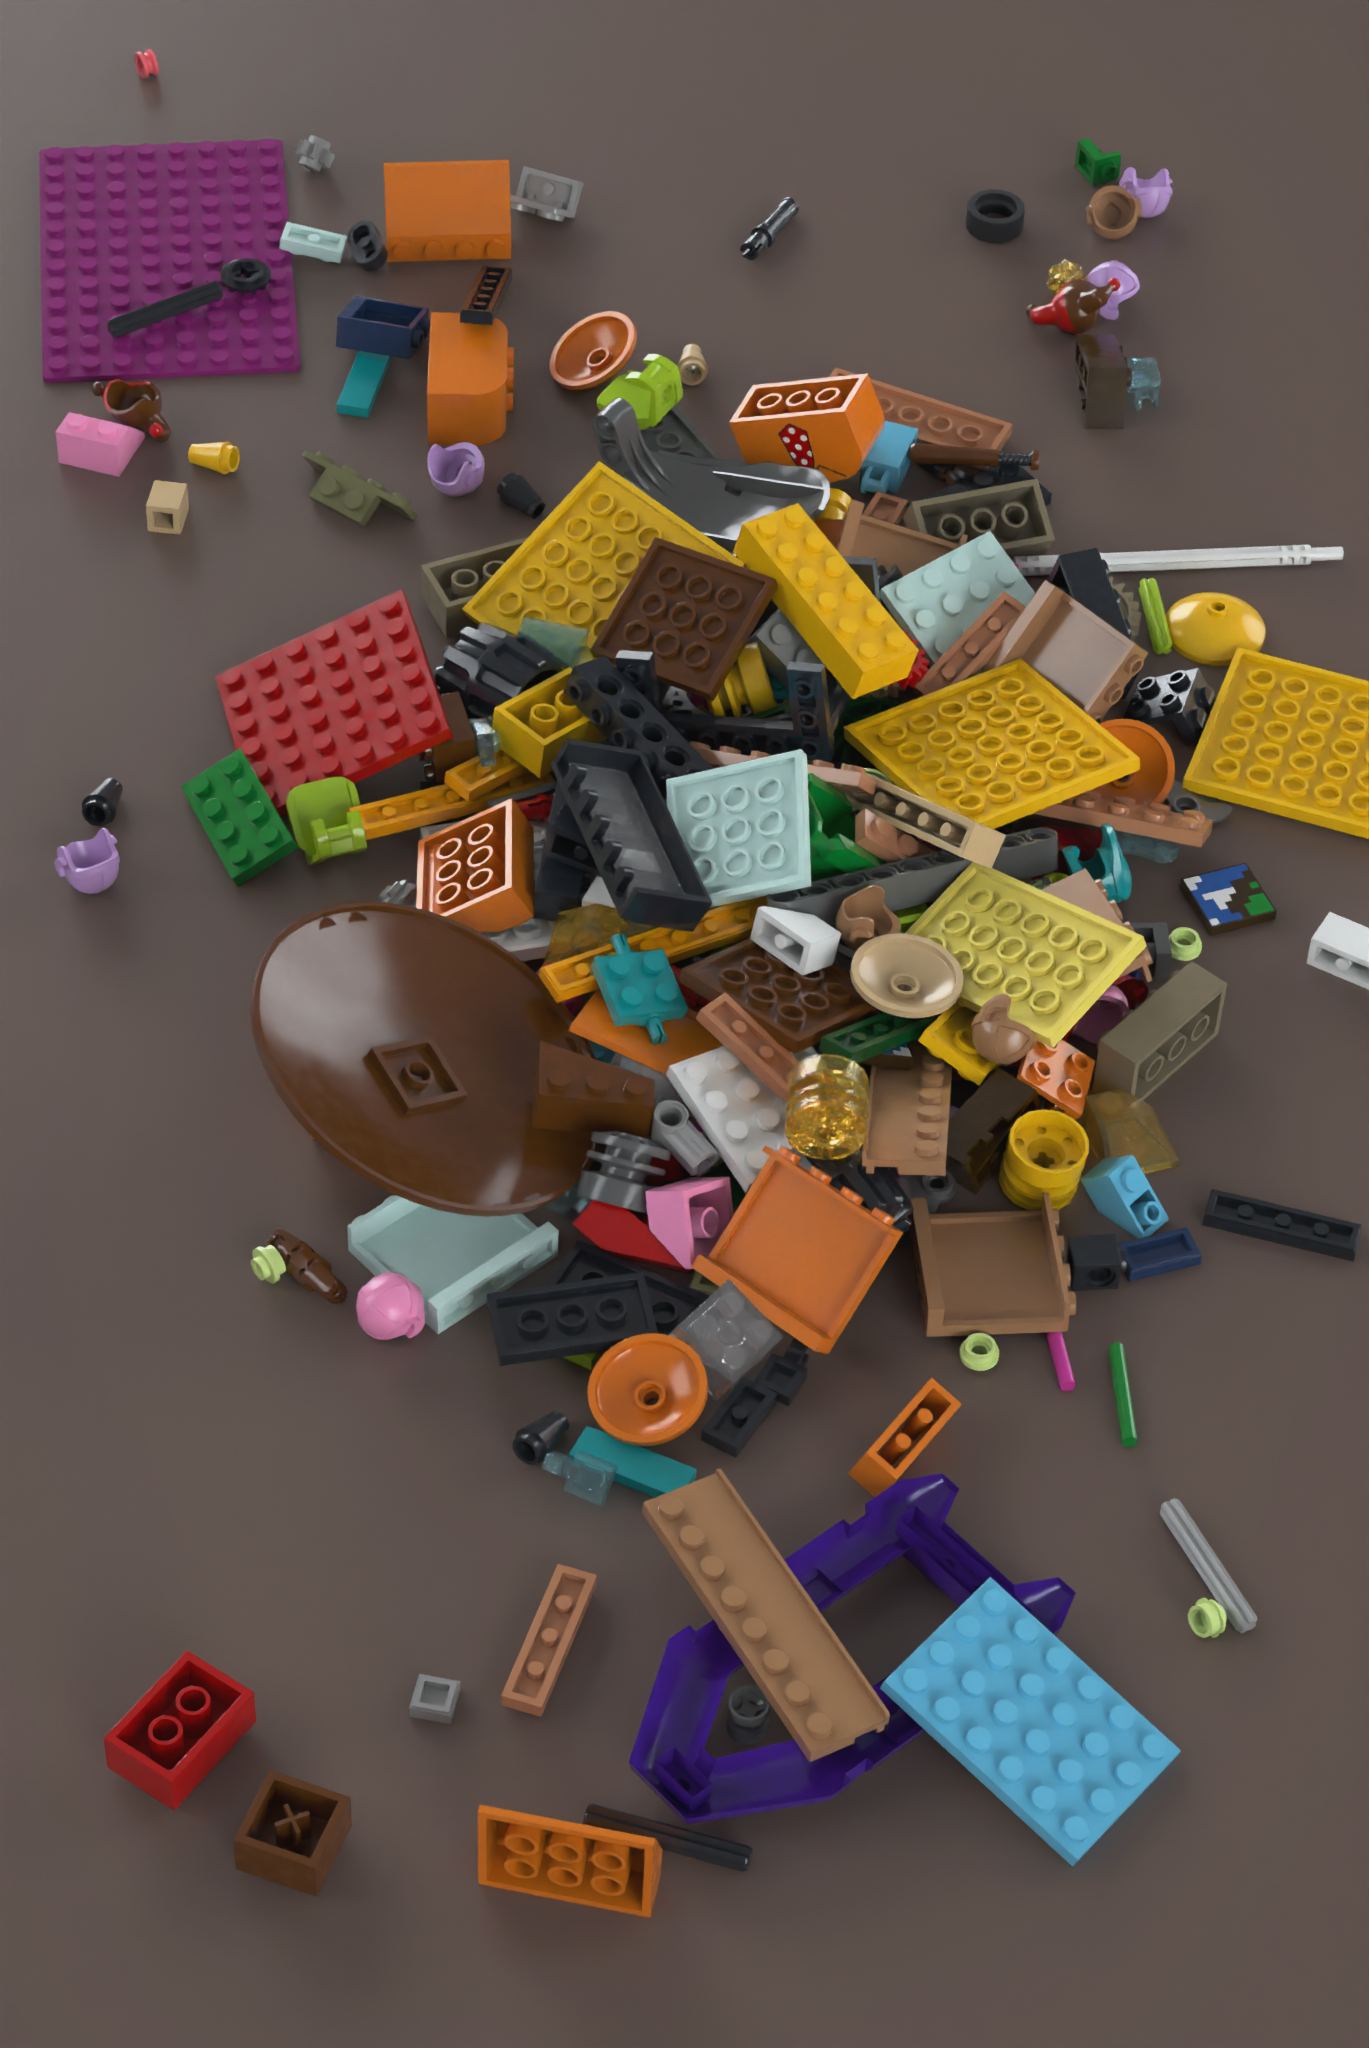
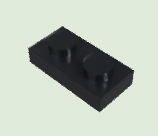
(739, 1417)

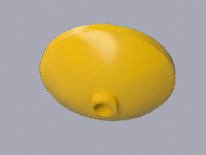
(1212, 626)

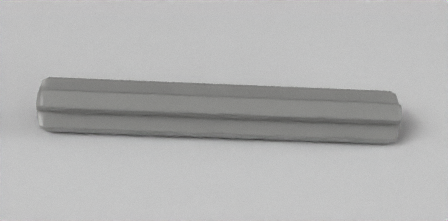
(1208, 1565)

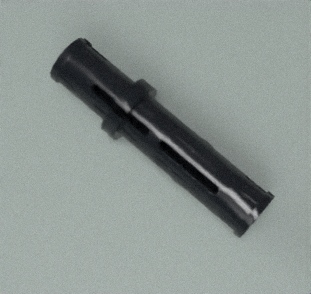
(764, 234)

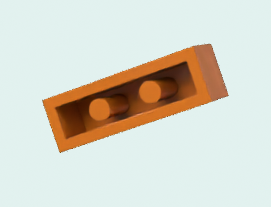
(905, 1438)

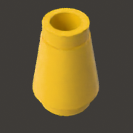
(216, 456)

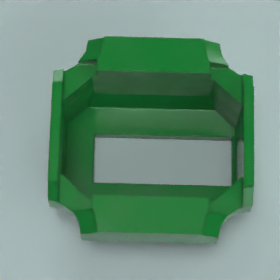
(833, 833)

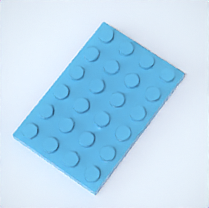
(1030, 1720)

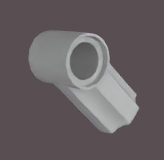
(682, 1138)

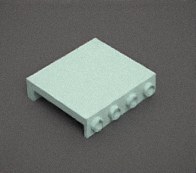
(450, 1254)

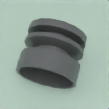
(622, 1170)

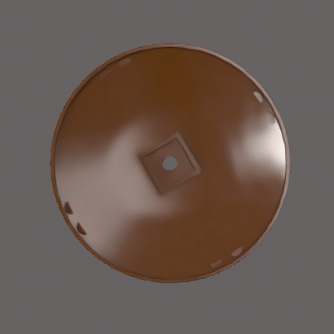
(396, 991)

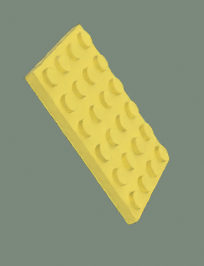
(1028, 946)

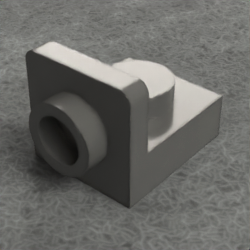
(1158, 945)

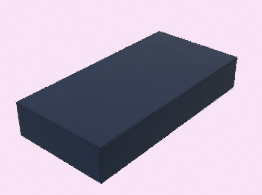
(1160, 1254)

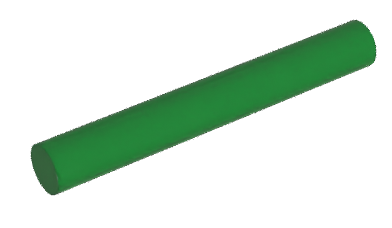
(1122, 1394)

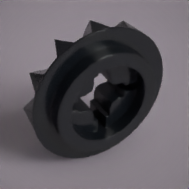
(255, 271)

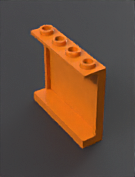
(801, 1250)

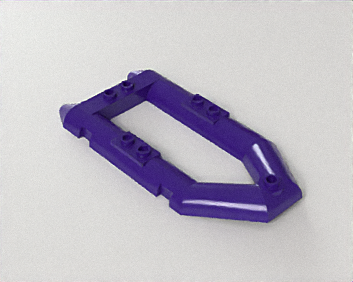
(697, 1664)

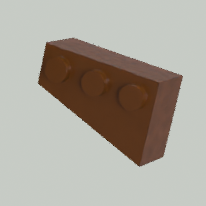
(589, 1095)

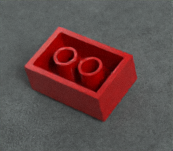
(180, 1730)

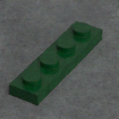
(873, 1036)

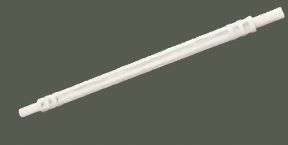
(1193, 559)

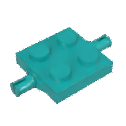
(639, 988)

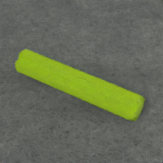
(1155, 616)

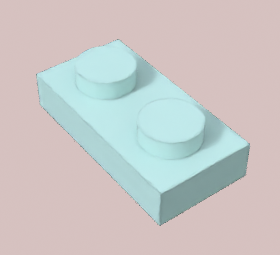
(313, 242)

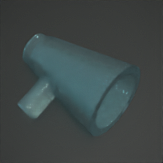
(557, 639)

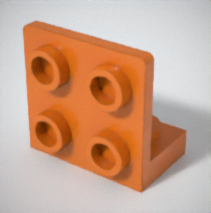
(1059, 1076)

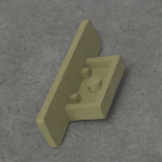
(349, 495)

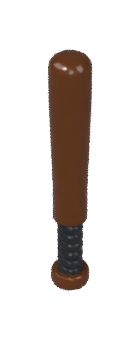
(957, 455)

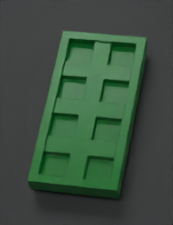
(239, 817)

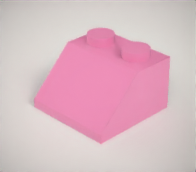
(96, 444)
(690, 1215)

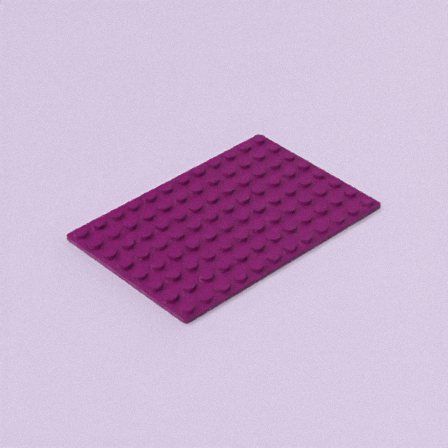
(150, 225)

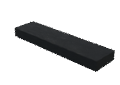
(1282, 1225)

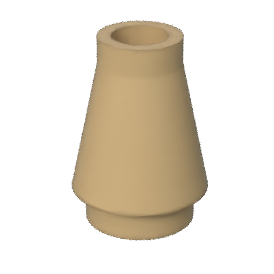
(692, 365)

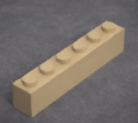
(930, 822)

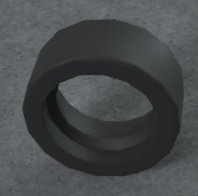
(995, 202)

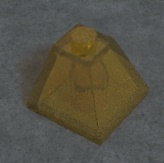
(583, 931)
(1127, 1126)

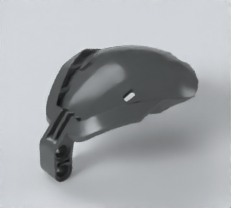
(698, 486)

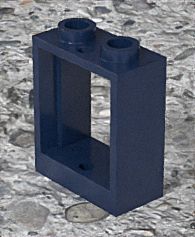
(382, 327)

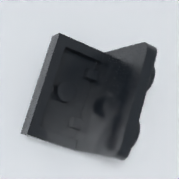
(1175, 697)

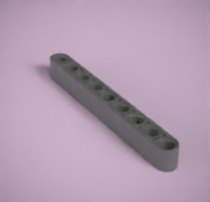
(921, 877)

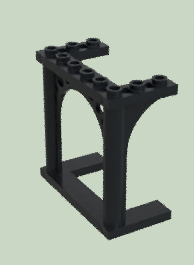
(814, 701)

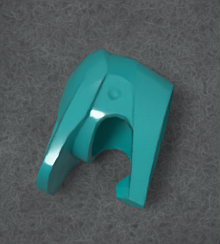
(1106, 865)

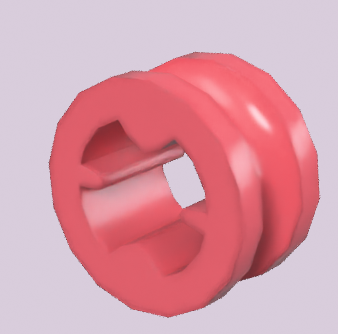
(146, 63)

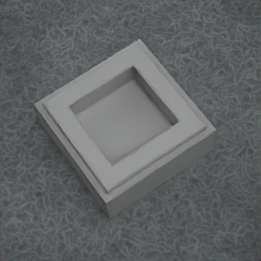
(434, 1698)

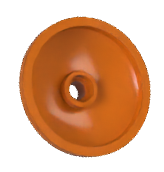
(593, 351)
(1157, 763)
(643, 1370)

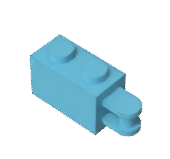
(888, 459)

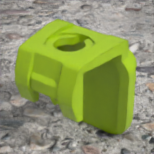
(648, 392)
(323, 819)

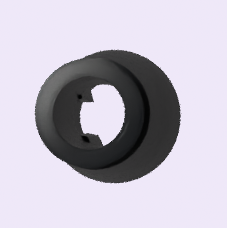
(520, 495)
(102, 803)
(540, 1437)

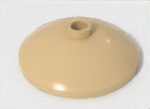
(906, 975)

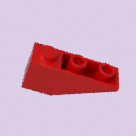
(625, 1236)

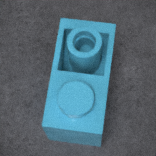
(1125, 1195)

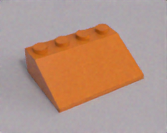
(447, 210)
(480, 870)
(685, 1036)
(568, 1861)

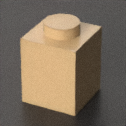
(167, 507)

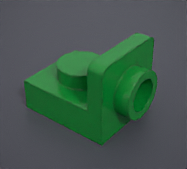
(1094, 164)

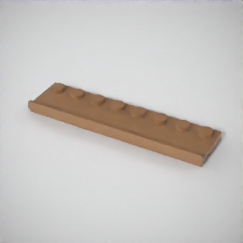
(909, 1116)
(766, 1615)

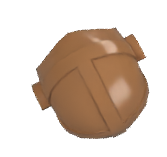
(1113, 212)
(865, 917)
(997, 1035)

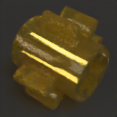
(1063, 273)

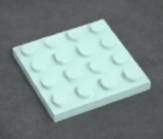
(953, 592)
(746, 826)

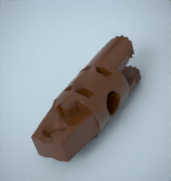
(308, 1267)

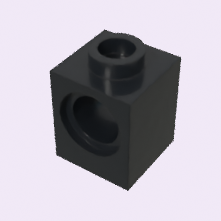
(1095, 1262)

